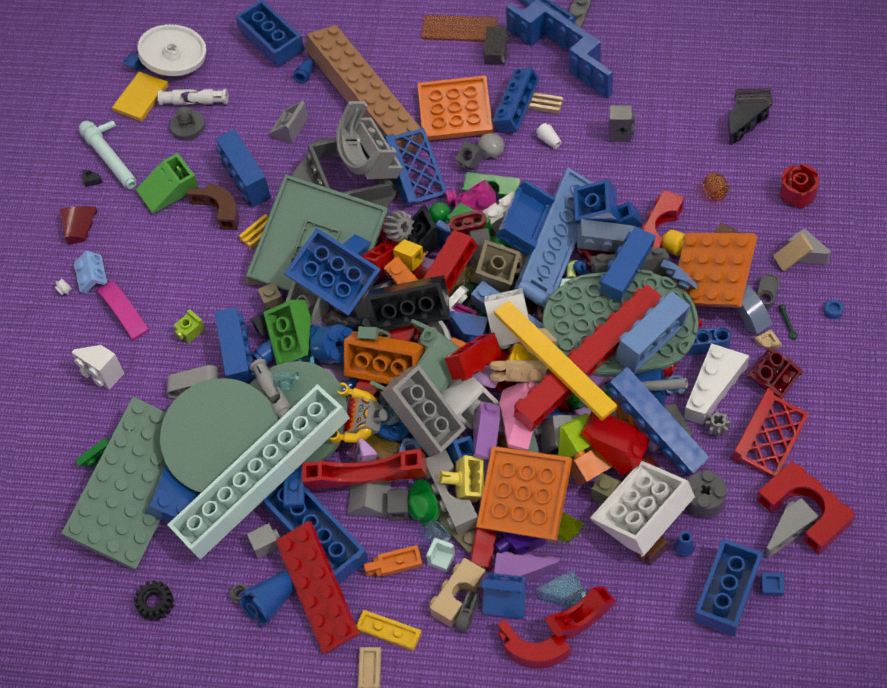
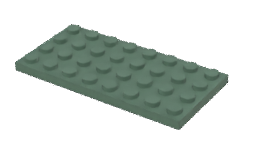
(114, 502)

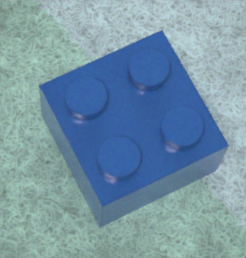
(596, 202)

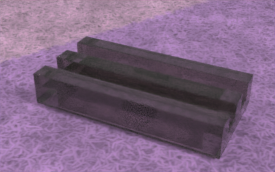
(753, 95)

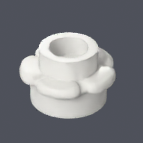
(63, 287)

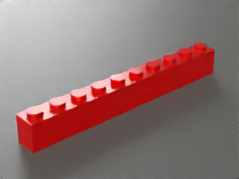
(448, 262)
(588, 358)

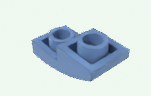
(679, 275)

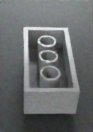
(423, 410)

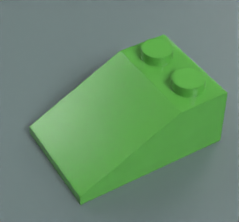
(289, 330)

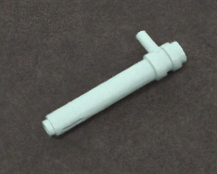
(94, 137)

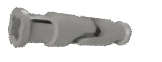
(273, 392)

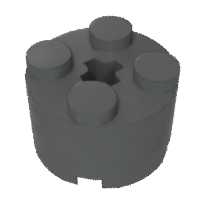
(709, 494)

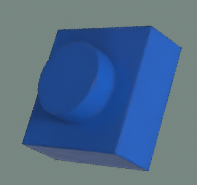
(772, 584)

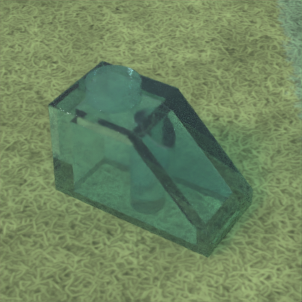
(563, 590)

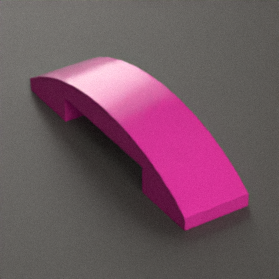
(123, 309)

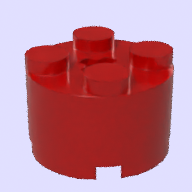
(799, 185)

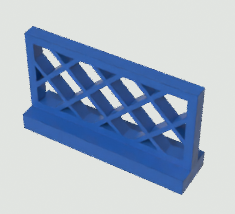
(403, 182)

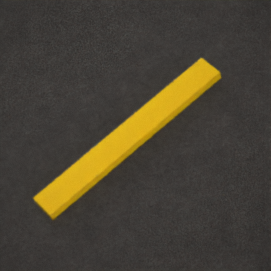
(555, 360)

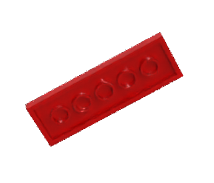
(317, 587)

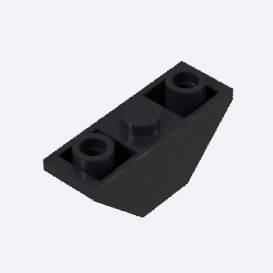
(745, 119)

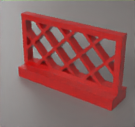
(757, 422)

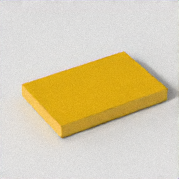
(139, 96)

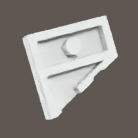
(458, 297)

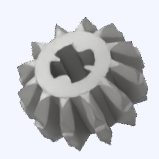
(398, 226)

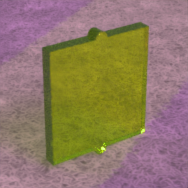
(569, 528)

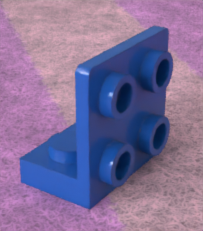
(504, 595)

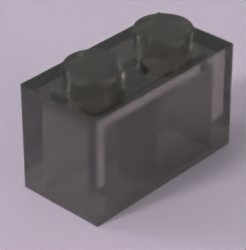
(495, 45)

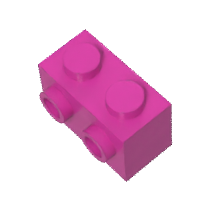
(477, 197)

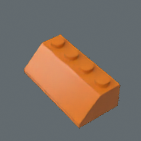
(380, 358)

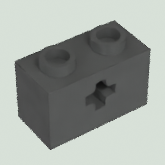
(621, 123)

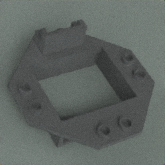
(311, 171)

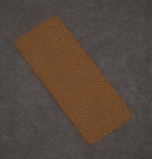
(456, 27)

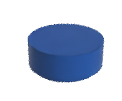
(833, 309)

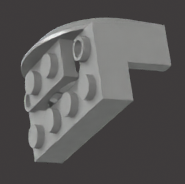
(382, 158)

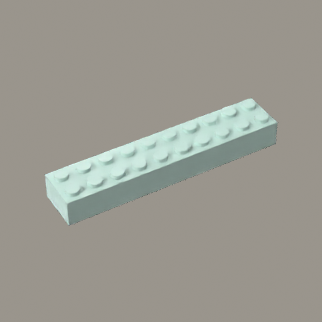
(258, 471)

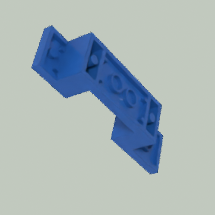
(583, 48)

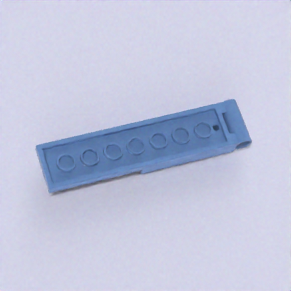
(555, 240)

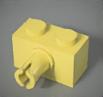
(467, 478)

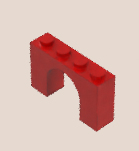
(796, 482)

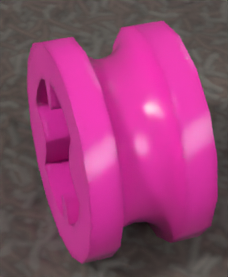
(450, 196)

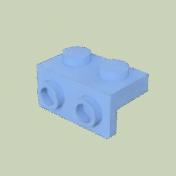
(89, 271)

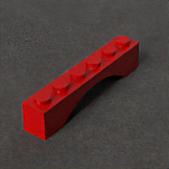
(400, 466)

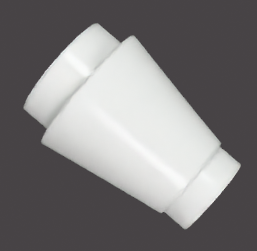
(548, 135)

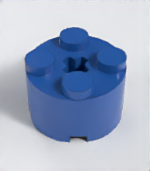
(328, 344)

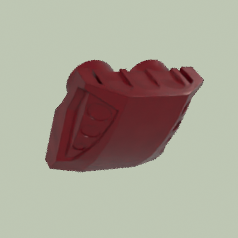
(775, 372)

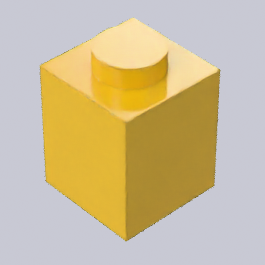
(409, 253)

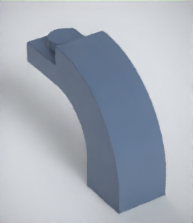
(754, 312)

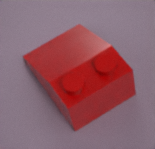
(616, 441)

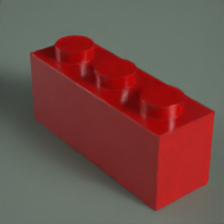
(473, 356)

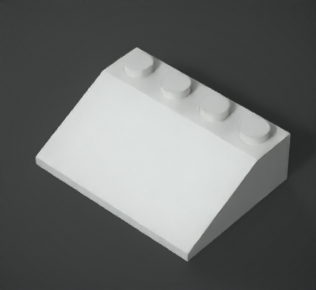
(643, 507)

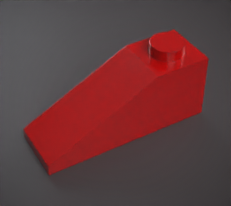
(381, 255)

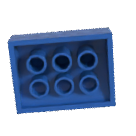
(333, 272)

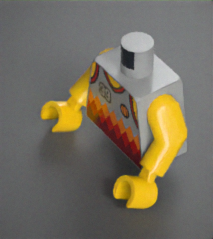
(364, 416)

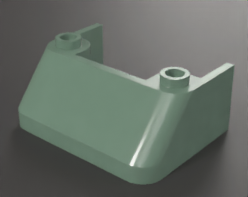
(433, 359)

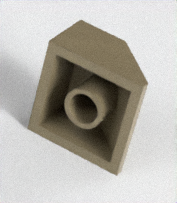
(495, 266)

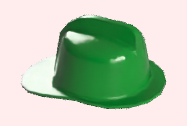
(423, 503)

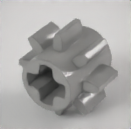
(717, 424)

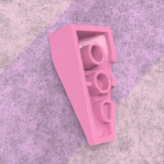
(516, 433)

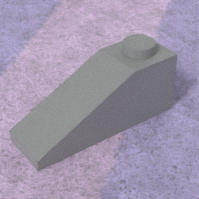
(794, 522)

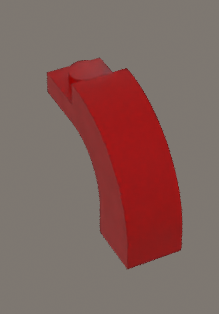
(582, 615)
(533, 655)

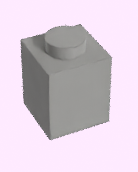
(263, 540)

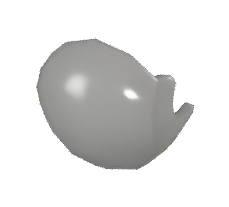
(492, 144)

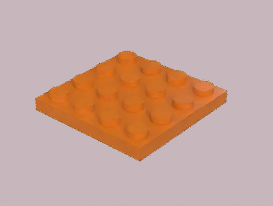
(455, 108)
(718, 266)
(524, 493)

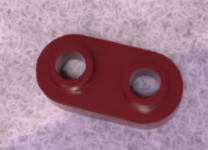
(467, 221)

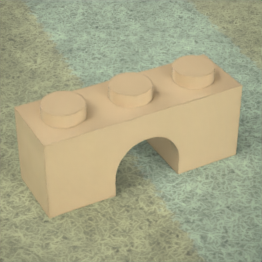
(465, 577)

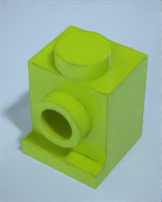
(189, 327)

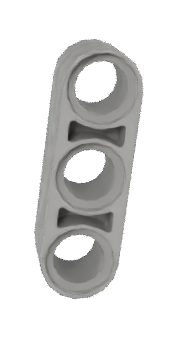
(181, 381)

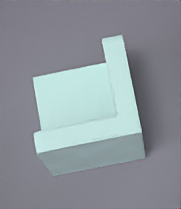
(440, 554)

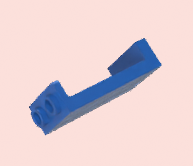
(525, 217)

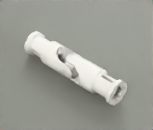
(205, 97)

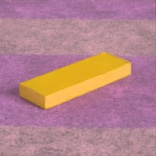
(388, 630)

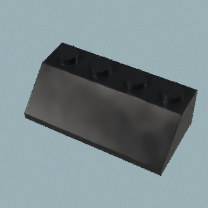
(418, 300)

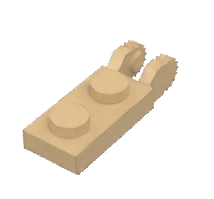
(518, 371)

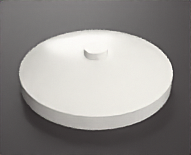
(171, 50)

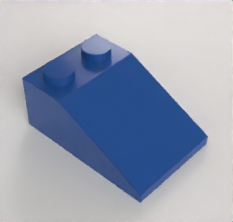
(169, 497)

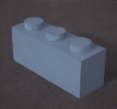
(601, 235)

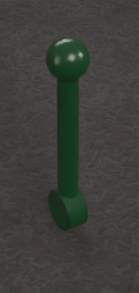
(793, 335)

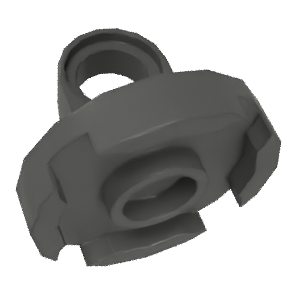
(187, 123)

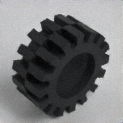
(159, 610)

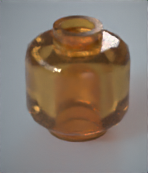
(715, 186)

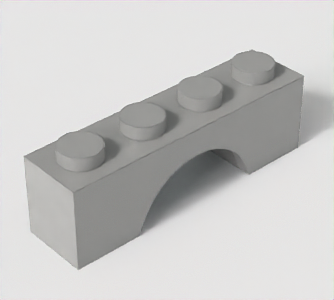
(460, 512)

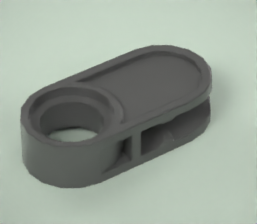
(769, 288)
(467, 611)

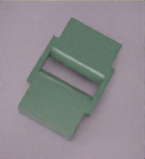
(371, 333)

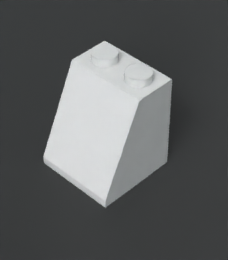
(493, 302)
(465, 398)

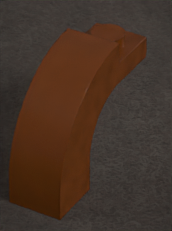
(221, 199)

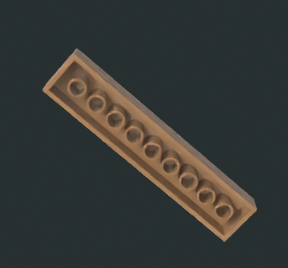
(359, 82)

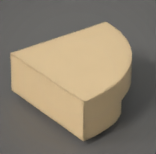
(768, 340)

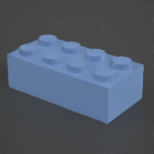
(652, 332)

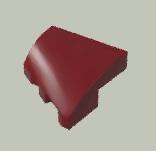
(77, 222)

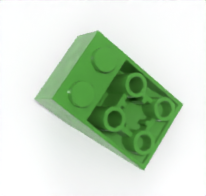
(167, 183)

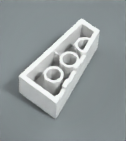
(715, 378)

